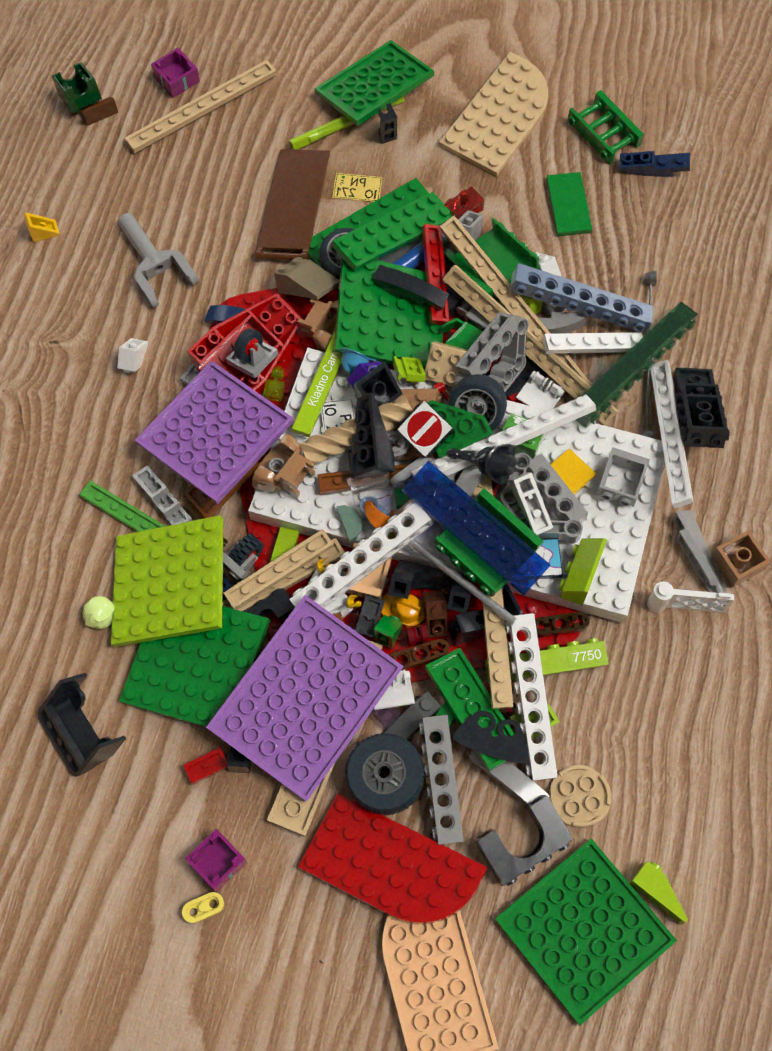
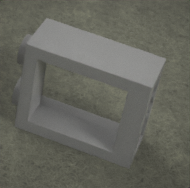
(628, 461)

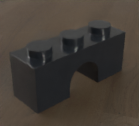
(278, 602)

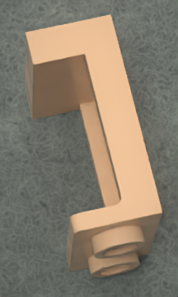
(374, 582)

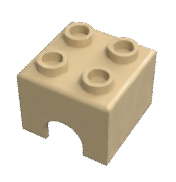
(442, 363)

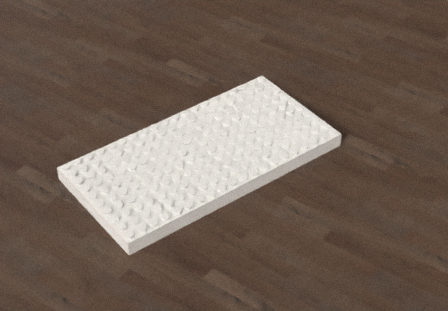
(621, 525)

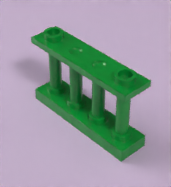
(613, 114)

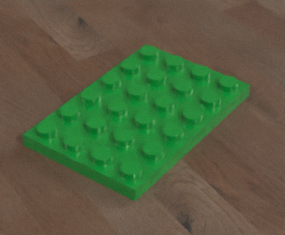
(374, 82)

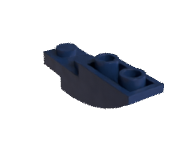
(654, 165)

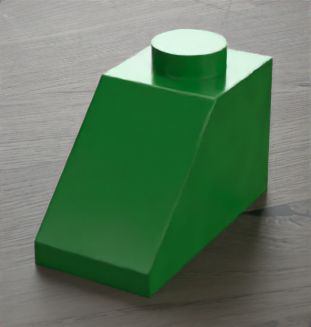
(387, 631)

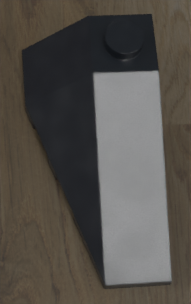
(372, 447)

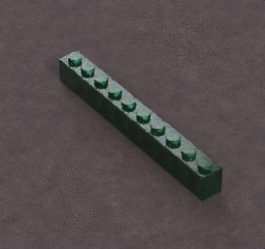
(638, 360)

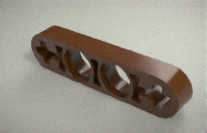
(410, 653)

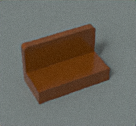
(99, 111)

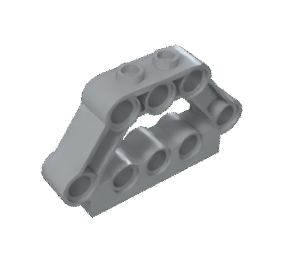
(504, 333)
(572, 518)

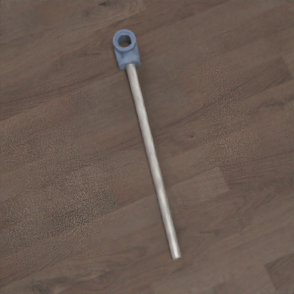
(444, 567)

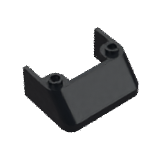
(71, 730)

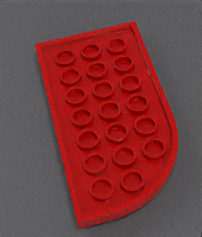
(390, 865)

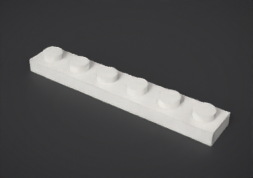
(590, 342)

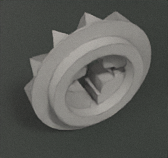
(403, 443)

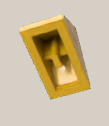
(41, 227)

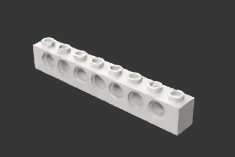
(373, 560)
(547, 768)

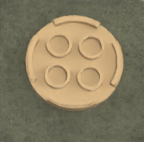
(580, 796)

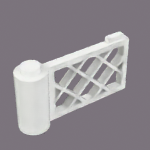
(665, 596)

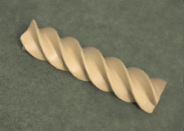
(337, 439)

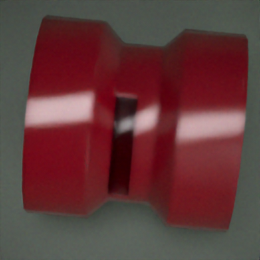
(417, 634)

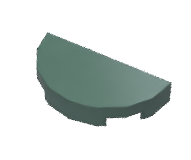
(351, 521)

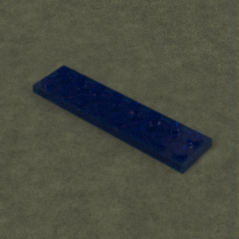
(476, 528)

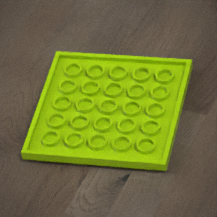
(168, 582)

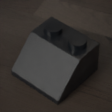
(381, 383)

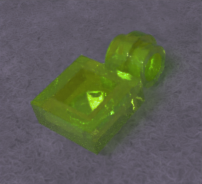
(275, 388)

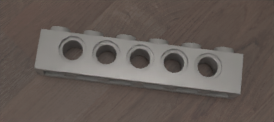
(454, 832)

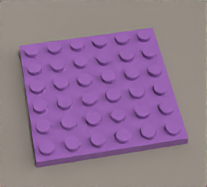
(214, 431)

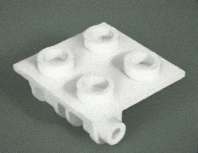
(540, 392)
(398, 693)

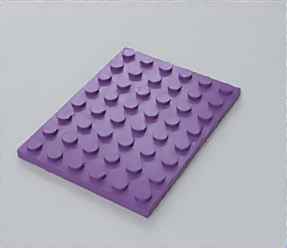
(305, 697)

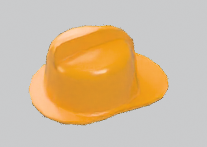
(409, 610)

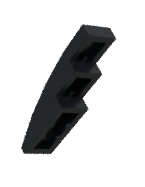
(411, 286)

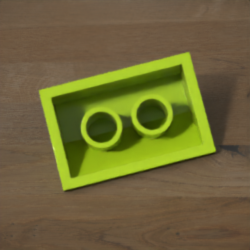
(582, 569)

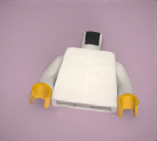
(343, 603)

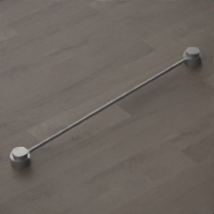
(651, 278)

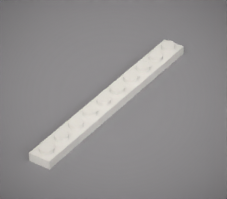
(522, 432)
(671, 435)

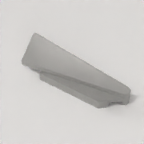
(696, 550)

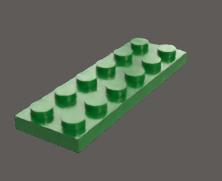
(466, 695)

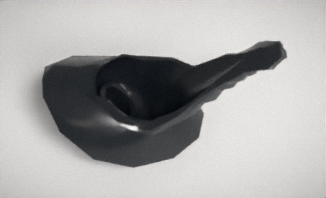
(493, 461)

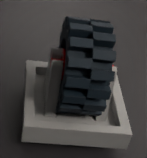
(242, 556)

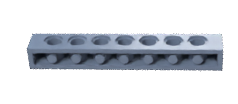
(581, 298)

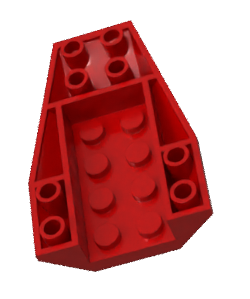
(270, 317)

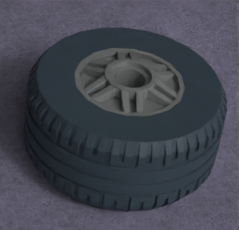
(380, 754)

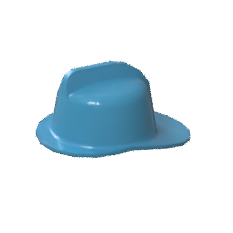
(351, 359)

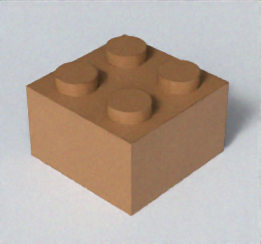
(741, 558)

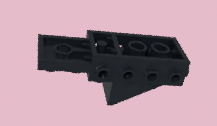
(700, 408)

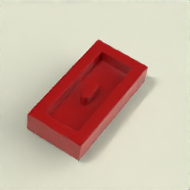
(206, 766)

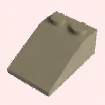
(304, 279)

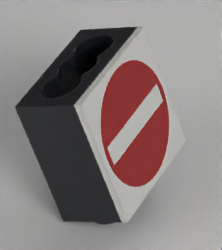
(425, 429)

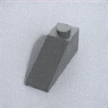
(409, 721)

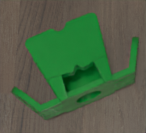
(464, 336)

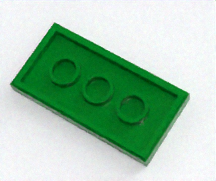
(569, 204)

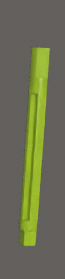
(325, 130)

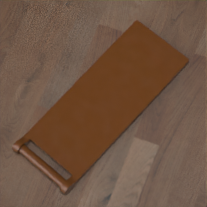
(293, 204)

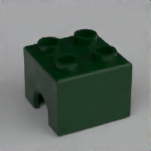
(79, 90)

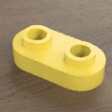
(203, 907)

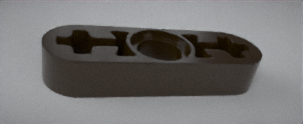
(565, 617)

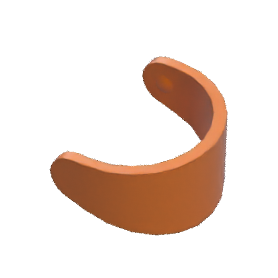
(375, 516)

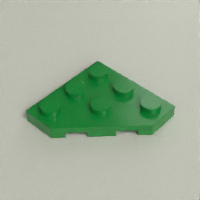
(468, 425)

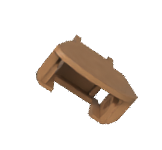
(320, 323)
(291, 473)

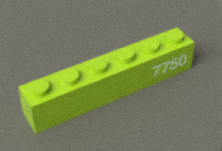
(565, 658)

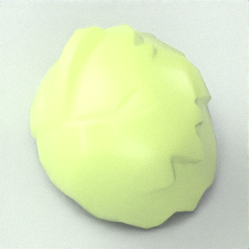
(98, 612)

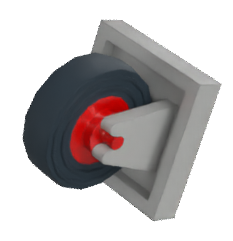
(251, 353)

